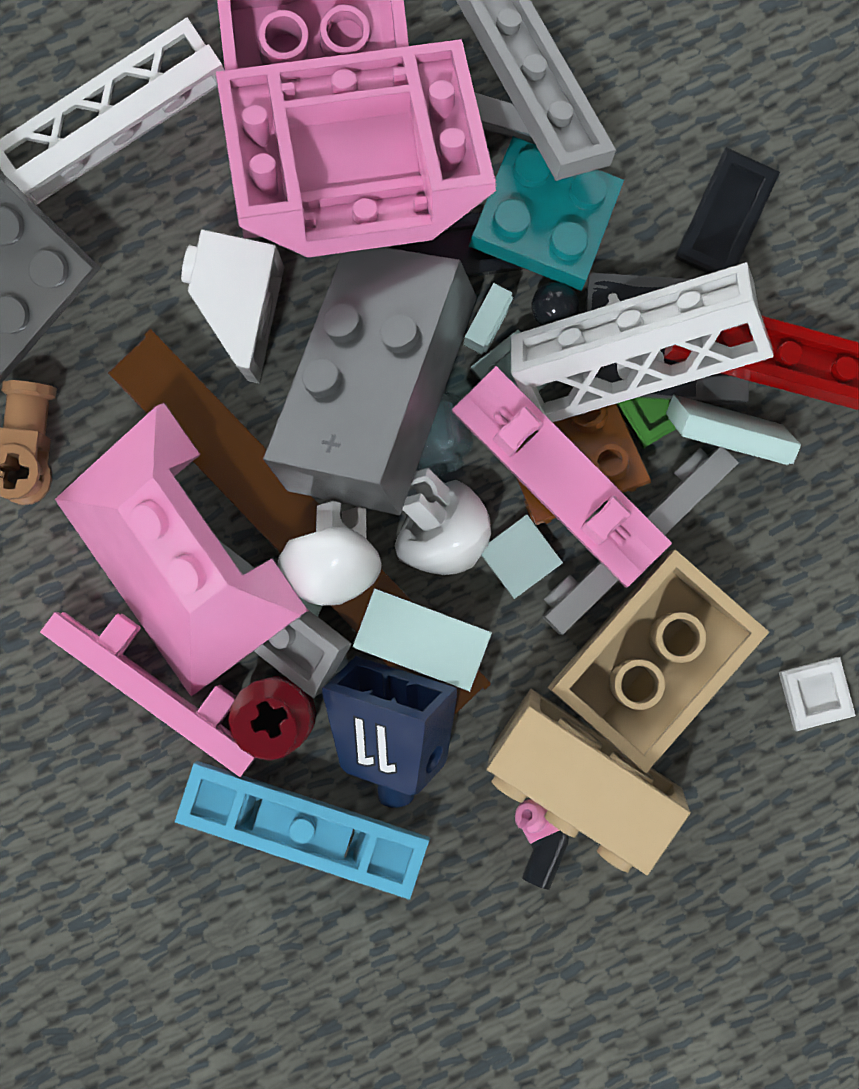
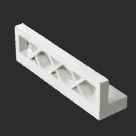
(116, 124)
(633, 334)

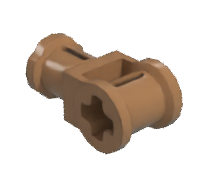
(25, 441)

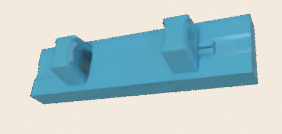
(302, 829)

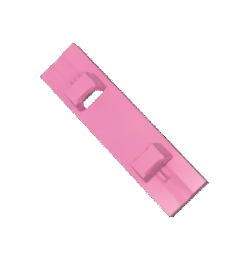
(561, 477)
(106, 658)

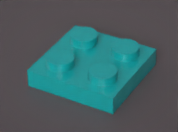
(545, 221)

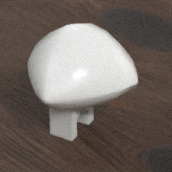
(443, 527)
(334, 560)

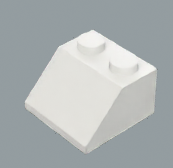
(237, 292)

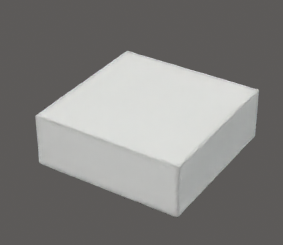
(817, 693)

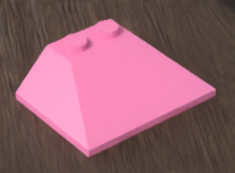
(355, 147)
(169, 559)

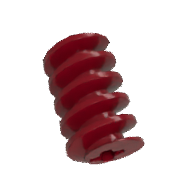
(267, 741)

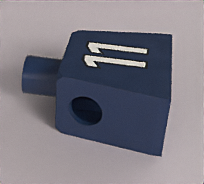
(390, 727)

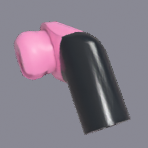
(547, 844)

